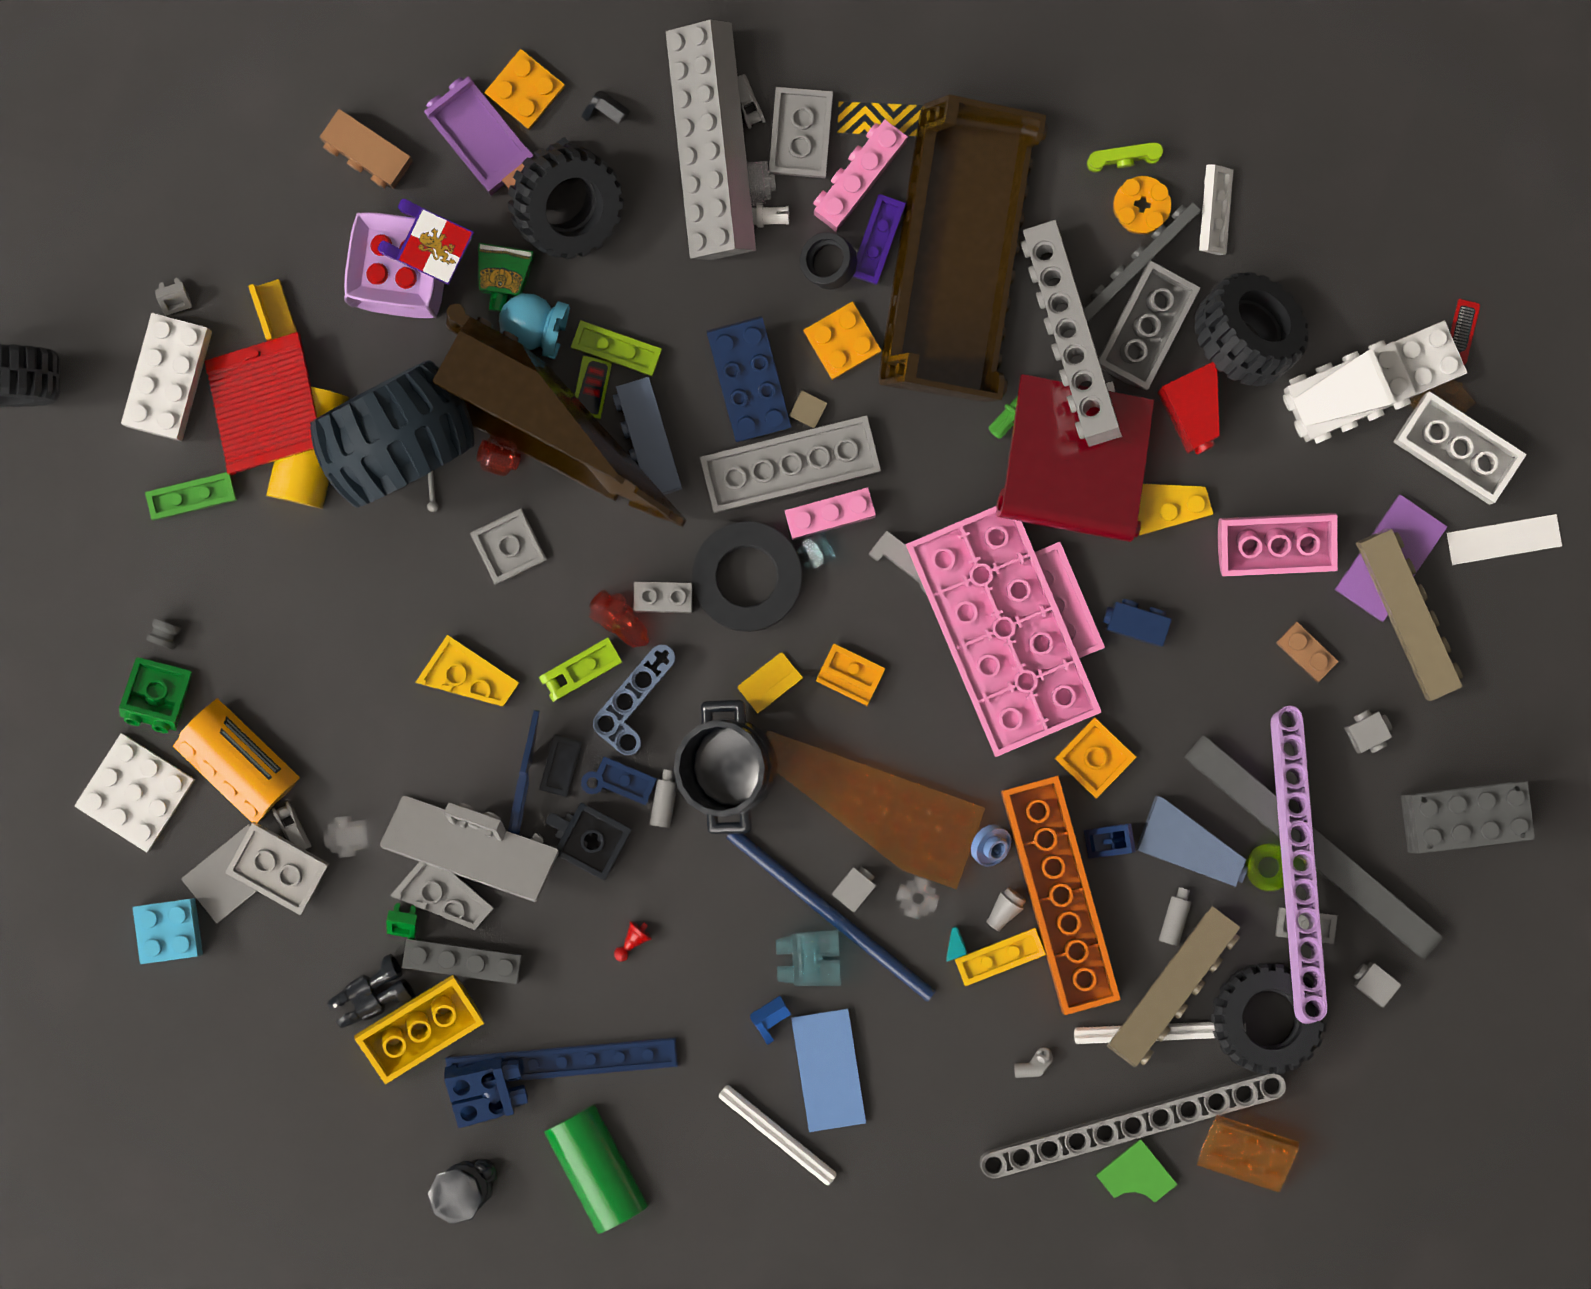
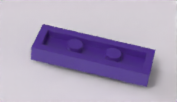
(878, 238)

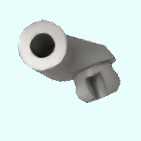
(1037, 1065)

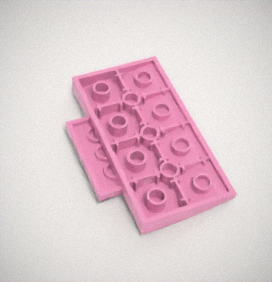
(1010, 626)

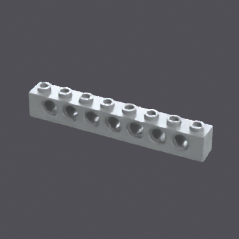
(1048, 239)

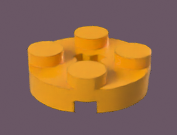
(1129, 215)

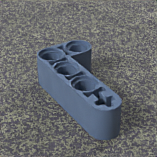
(638, 694)

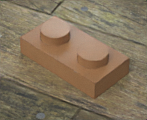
(1307, 652)

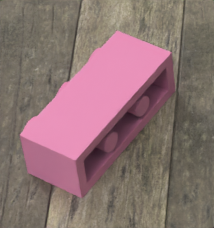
(830, 513)

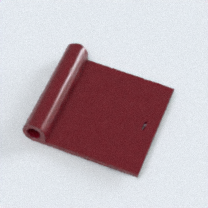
(1062, 480)

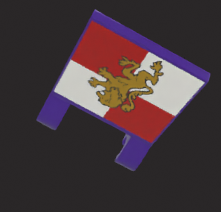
(431, 245)

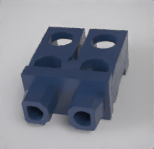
(483, 1090)

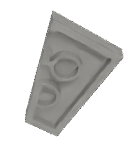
(443, 895)

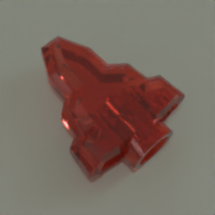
(618, 618)

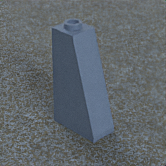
(1185, 843)

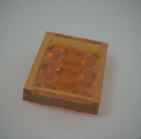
(1248, 1153)

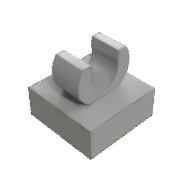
(173, 297)

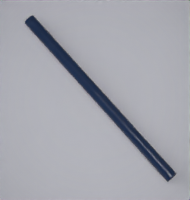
(832, 915)

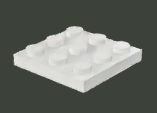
(134, 792)

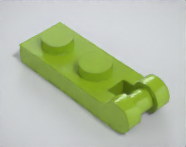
(581, 669)

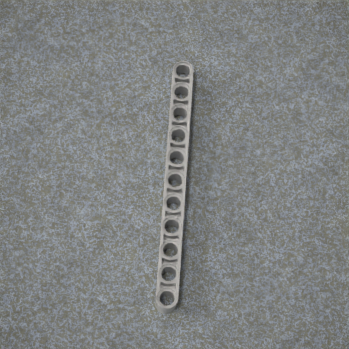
(1147, 1126)

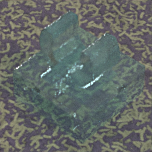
(817, 550)

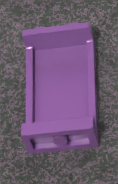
(477, 133)

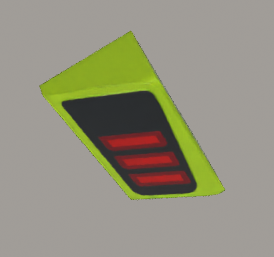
(593, 384)

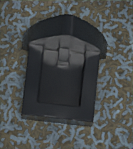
(607, 105)

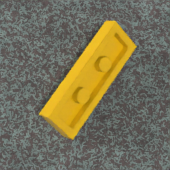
(1000, 956)

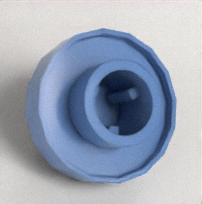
(991, 845)

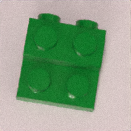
(155, 695)

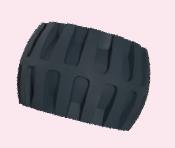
(391, 435)

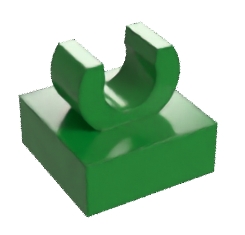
(402, 923)

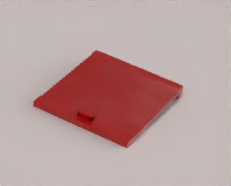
(262, 402)

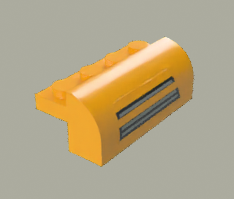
(235, 761)

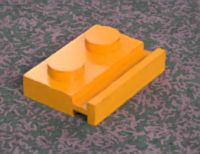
(850, 674)

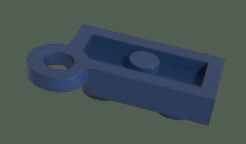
(620, 780)

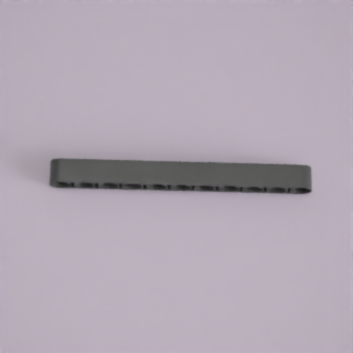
(1328, 858)

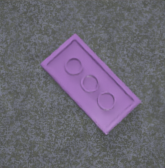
(1419, 535)

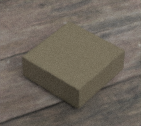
(808, 410)

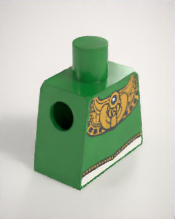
(503, 272)

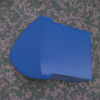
(769, 1016)

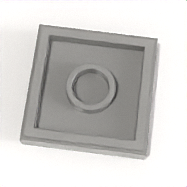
(508, 546)

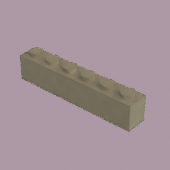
(1409, 613)
(1173, 987)

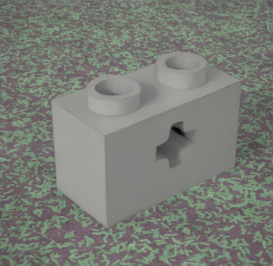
(663, 597)

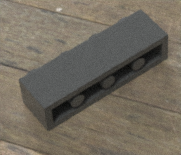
(462, 960)

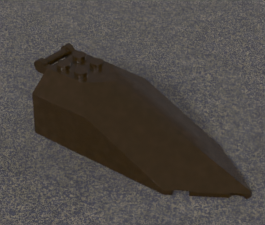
(525, 402)

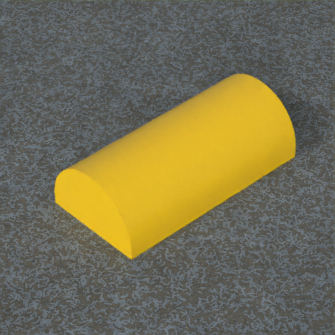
(300, 475)
(419, 1028)

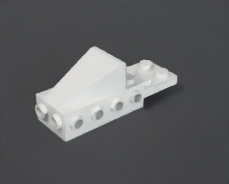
(1372, 382)

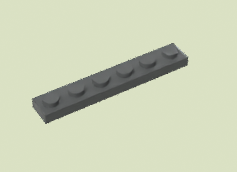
(1141, 257)

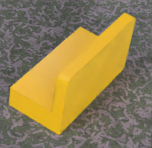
(272, 309)
(769, 682)

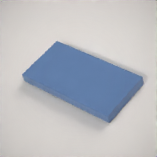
(828, 1070)

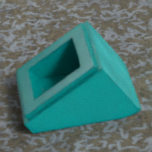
(956, 945)

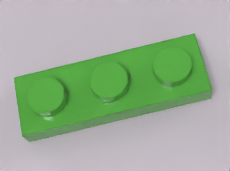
(190, 496)

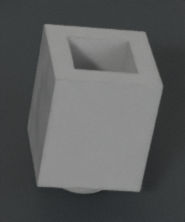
(854, 888)
(1375, 983)

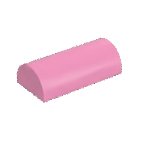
(1278, 544)

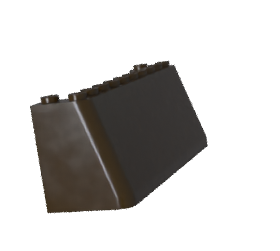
(959, 248)

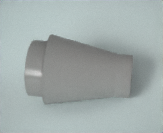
(1006, 908)

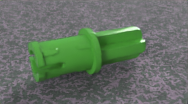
(1004, 420)

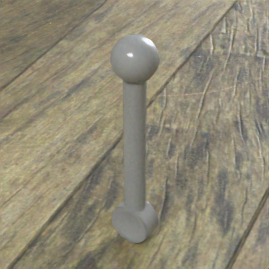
(432, 505)

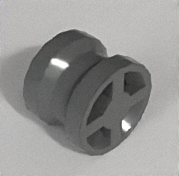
(163, 634)

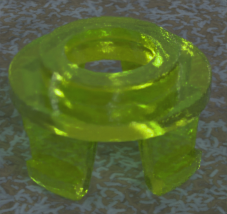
(1253, 874)

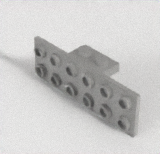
(470, 846)

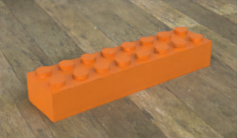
(1060, 895)

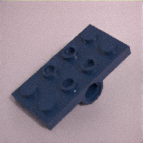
(748, 379)

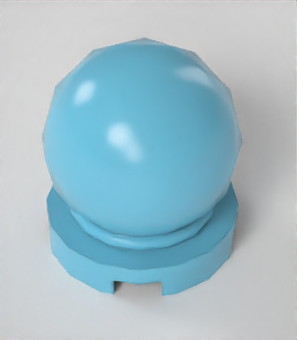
(534, 322)

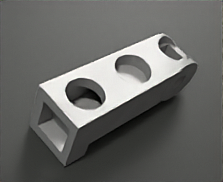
(897, 553)

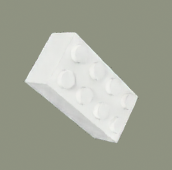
(166, 377)
(1459, 448)

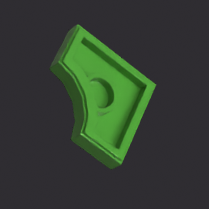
(1136, 1172)

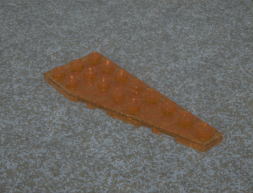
(900, 819)

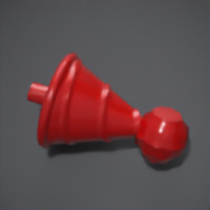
(635, 937)

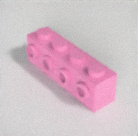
(860, 175)

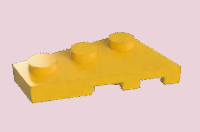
(1171, 505)
(467, 674)

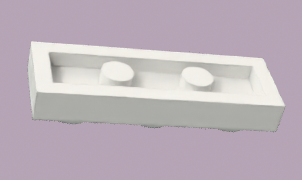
(1216, 209)

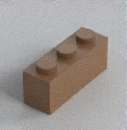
(365, 150)

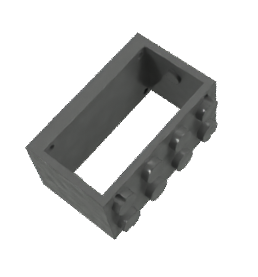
(1467, 817)

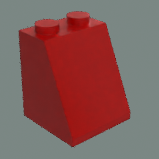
(1194, 407)

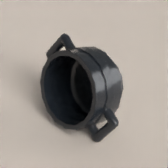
(725, 767)

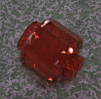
(498, 456)

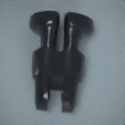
(363, 995)

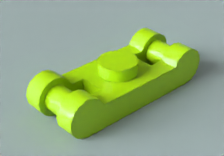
(1124, 156)

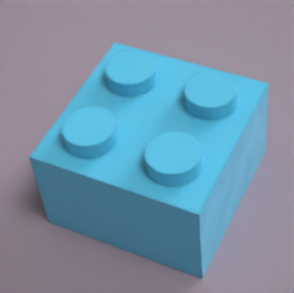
(167, 931)

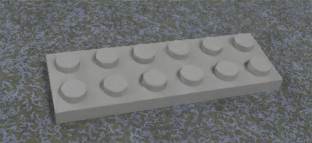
(790, 464)

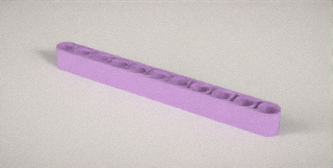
(1293, 877)

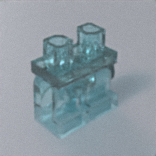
(807, 961)

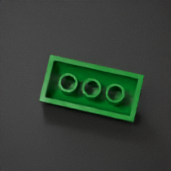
(596, 1169)

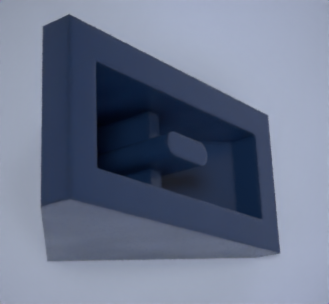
(1109, 840)

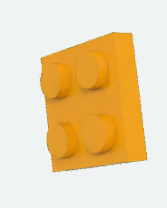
(524, 89)
(842, 340)
(1095, 758)

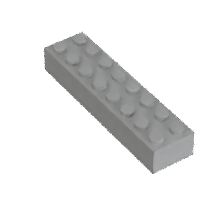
(710, 140)

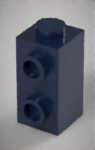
(1136, 623)

